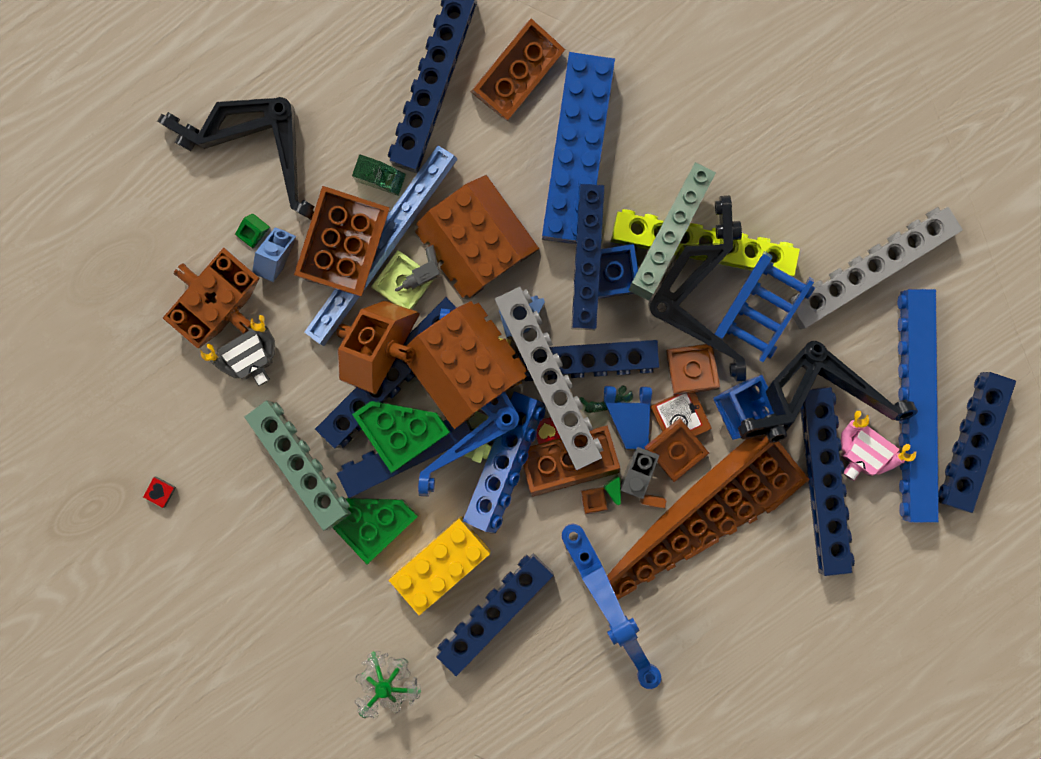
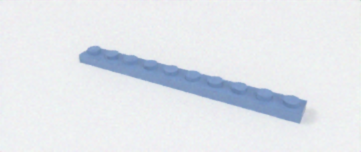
(396, 225)

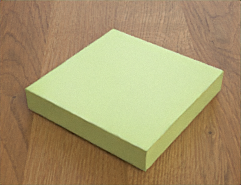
(393, 276)

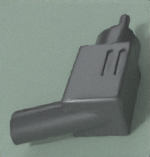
(423, 273)

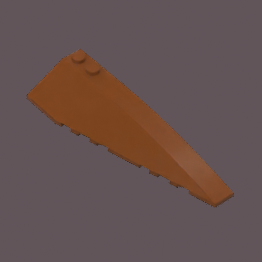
(734, 492)

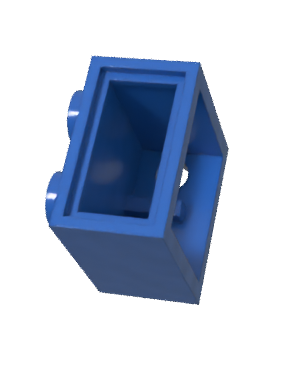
(742, 403)

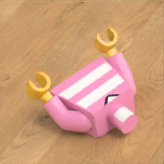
(869, 450)

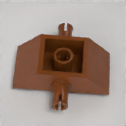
(194, 312)
(374, 344)

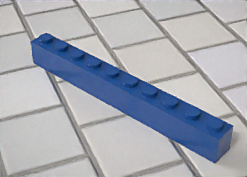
(919, 385)

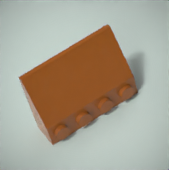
(341, 241)

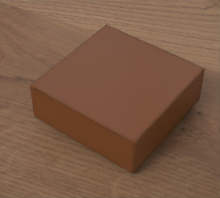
(594, 500)
(652, 500)

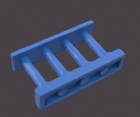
(753, 287)

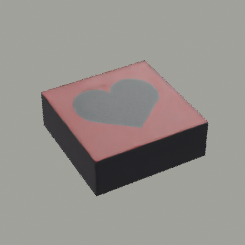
(159, 492)

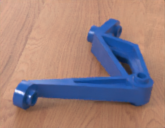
(484, 433)
(622, 630)

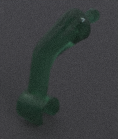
(594, 407)

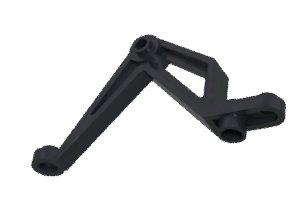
(277, 115)
(676, 315)
(821, 362)

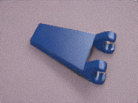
(630, 419)

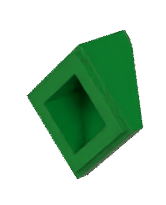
(251, 230)
(613, 489)

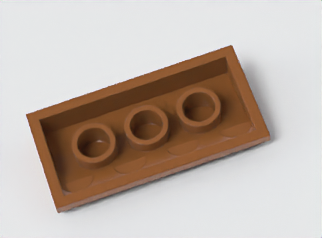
(518, 70)
(552, 469)

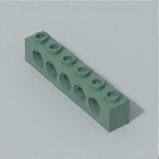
(672, 231)
(260, 422)

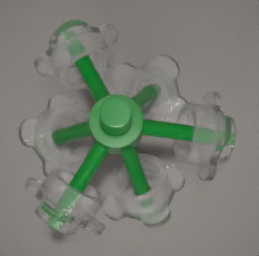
(391, 696)

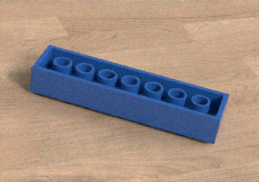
(577, 141)

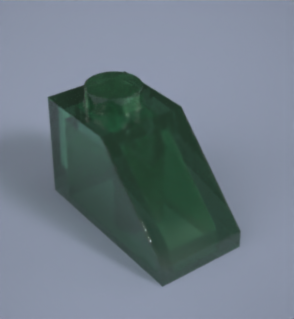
(378, 175)

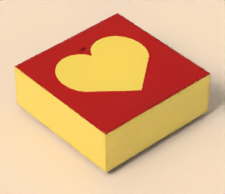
(547, 431)

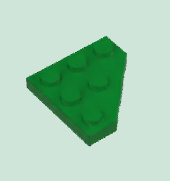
(399, 431)
(373, 524)

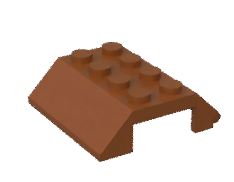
(475, 236)
(464, 362)

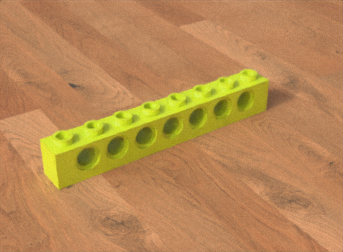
(786, 254)

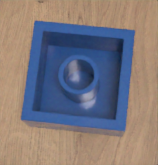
(617, 271)

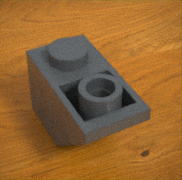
(639, 472)

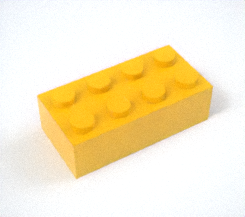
(439, 565)

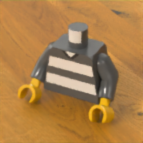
(246, 354)

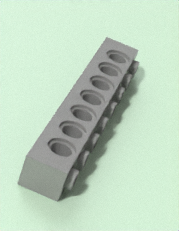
(944, 226)
(591, 450)

